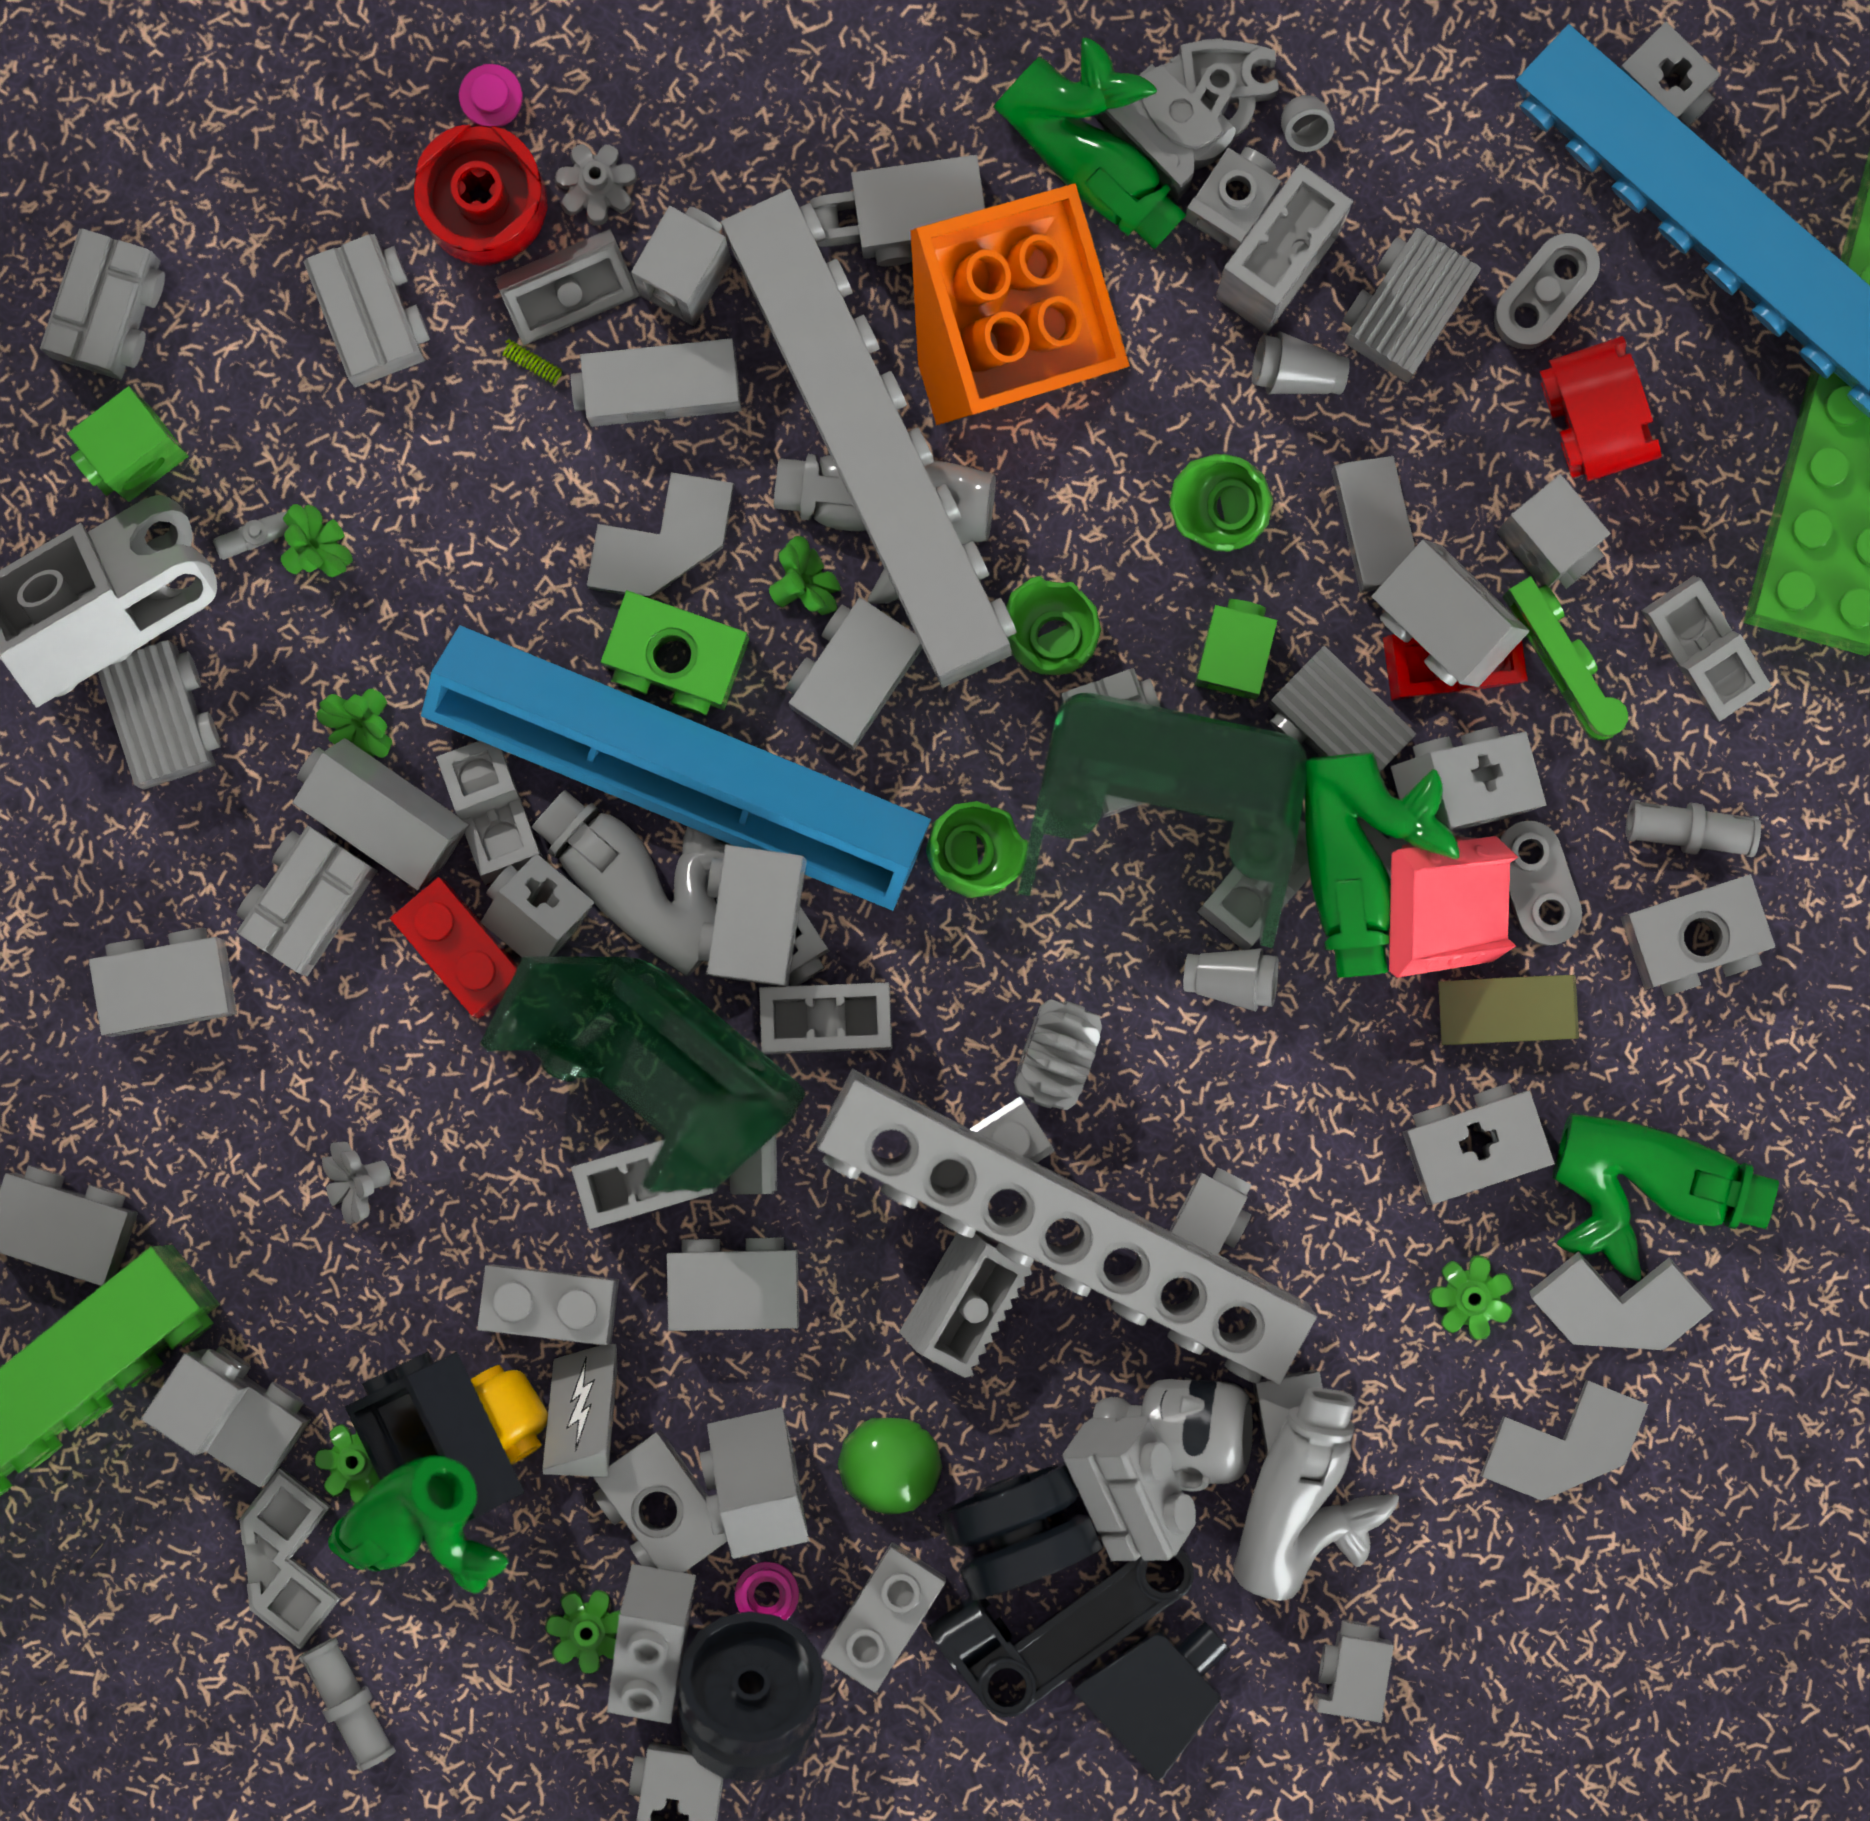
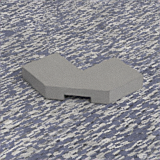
(649, 562)
(1642, 1318)
(1593, 1444)
(277, 1585)

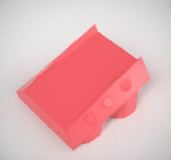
(1448, 908)

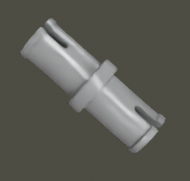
(1693, 828)
(347, 1704)

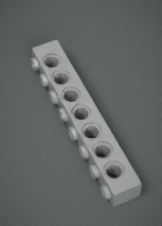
(1276, 1316)

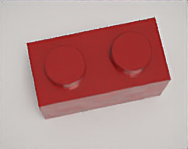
(456, 947)

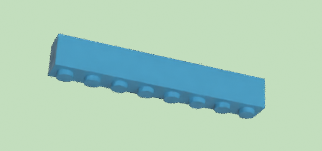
(1704, 206)
(673, 766)

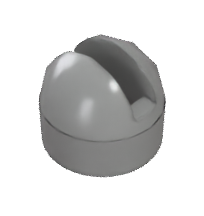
(1307, 123)

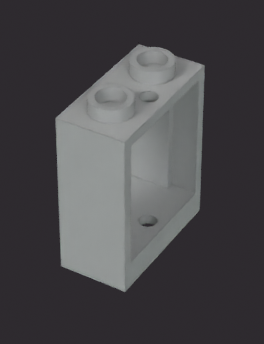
(1283, 248)

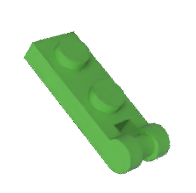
(1566, 661)

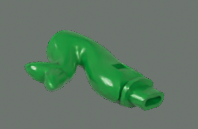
(1106, 169)
(1345, 869)
(1670, 1170)
(415, 1501)

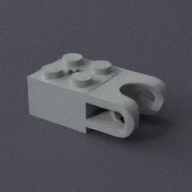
(98, 597)

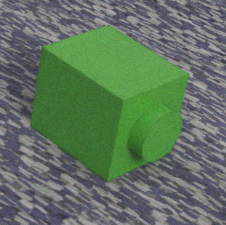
(1236, 649)

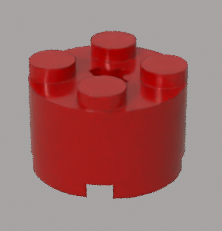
(495, 163)
(1603, 410)

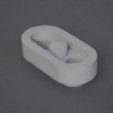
(1545, 291)
(1541, 882)

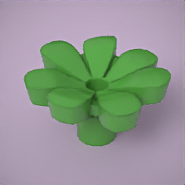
(313, 543)
(804, 579)
(357, 721)
(1462, 1284)
(337, 1460)
(579, 1616)

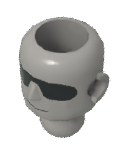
(1200, 1422)

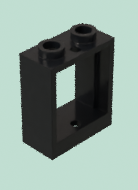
(453, 1417)

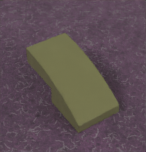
(1508, 1010)

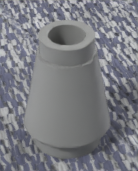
(1297, 367)
(1233, 977)

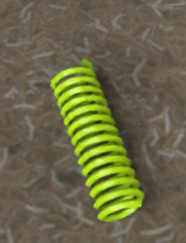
(531, 360)

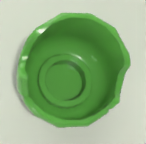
(1243, 498)
(1063, 648)
(954, 849)
(890, 1465)

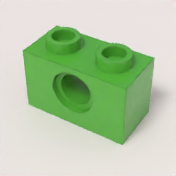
(125, 446)
(646, 626)

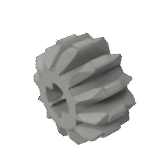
(1058, 1054)

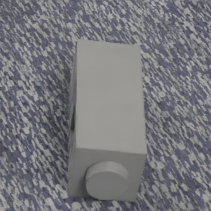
(657, 383)
(378, 812)

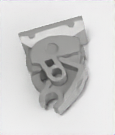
(1184, 121)

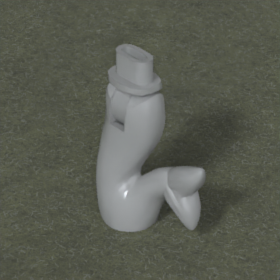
(819, 489)
(623, 882)
(1285, 1517)

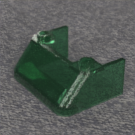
(1178, 764)
(657, 1053)

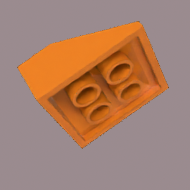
(1010, 304)

